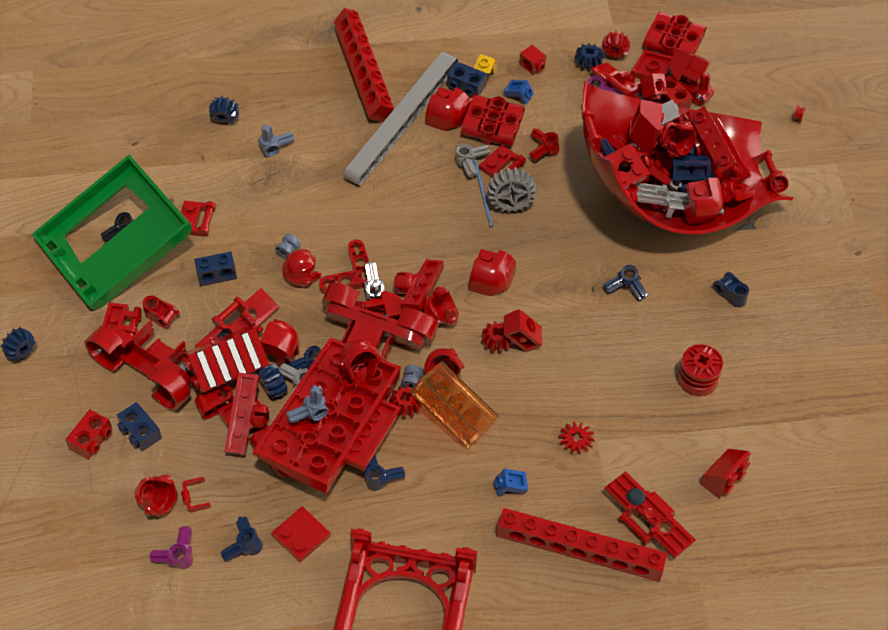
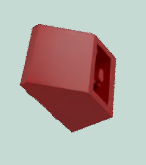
(647, 125)
(726, 471)

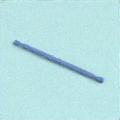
(483, 194)

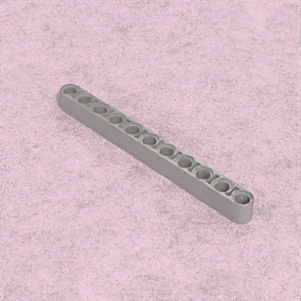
(399, 120)

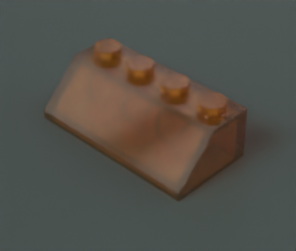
(454, 404)

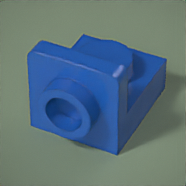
(520, 89)
(510, 481)

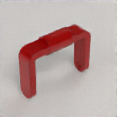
(186, 495)

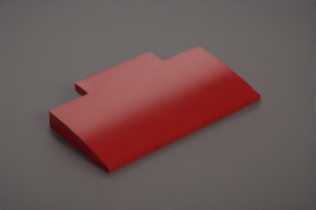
(347, 434)

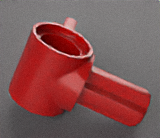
(701, 92)
(548, 144)

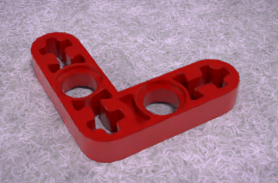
(356, 275)

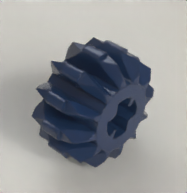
(588, 56)
(223, 110)
(18, 344)
(272, 381)

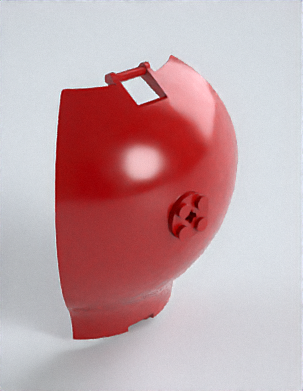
(612, 113)

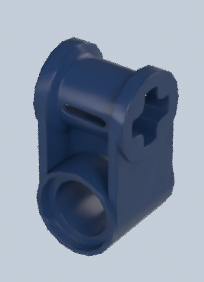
(732, 289)

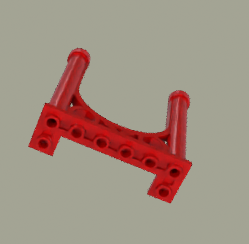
(362, 547)

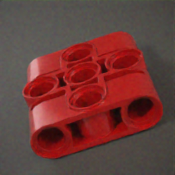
(673, 32)
(492, 120)

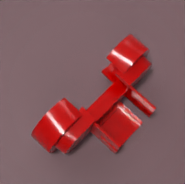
(410, 330)
(158, 362)

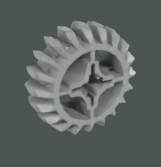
(500, 190)

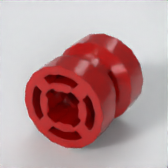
(780, 184)

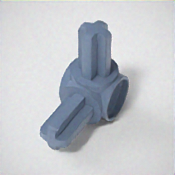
(270, 143)
(312, 407)

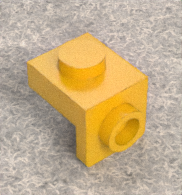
(486, 64)

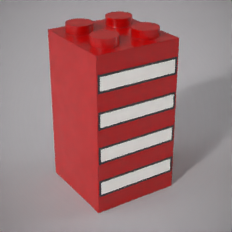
(224, 358)

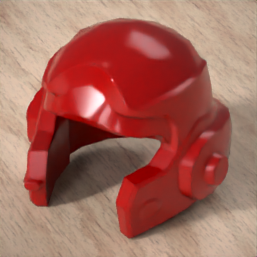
(678, 138)
(298, 268)
(441, 307)
(356, 354)
(446, 355)
(156, 495)

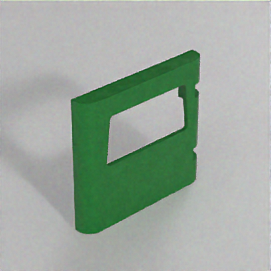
(129, 251)

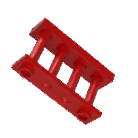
(720, 145)

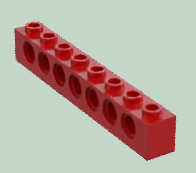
(363, 65)
(581, 544)

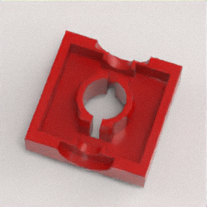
(637, 170)

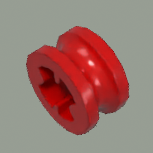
(799, 112)

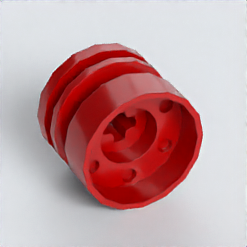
(700, 370)

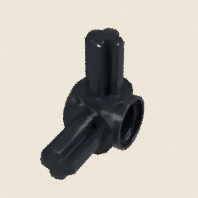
(120, 223)

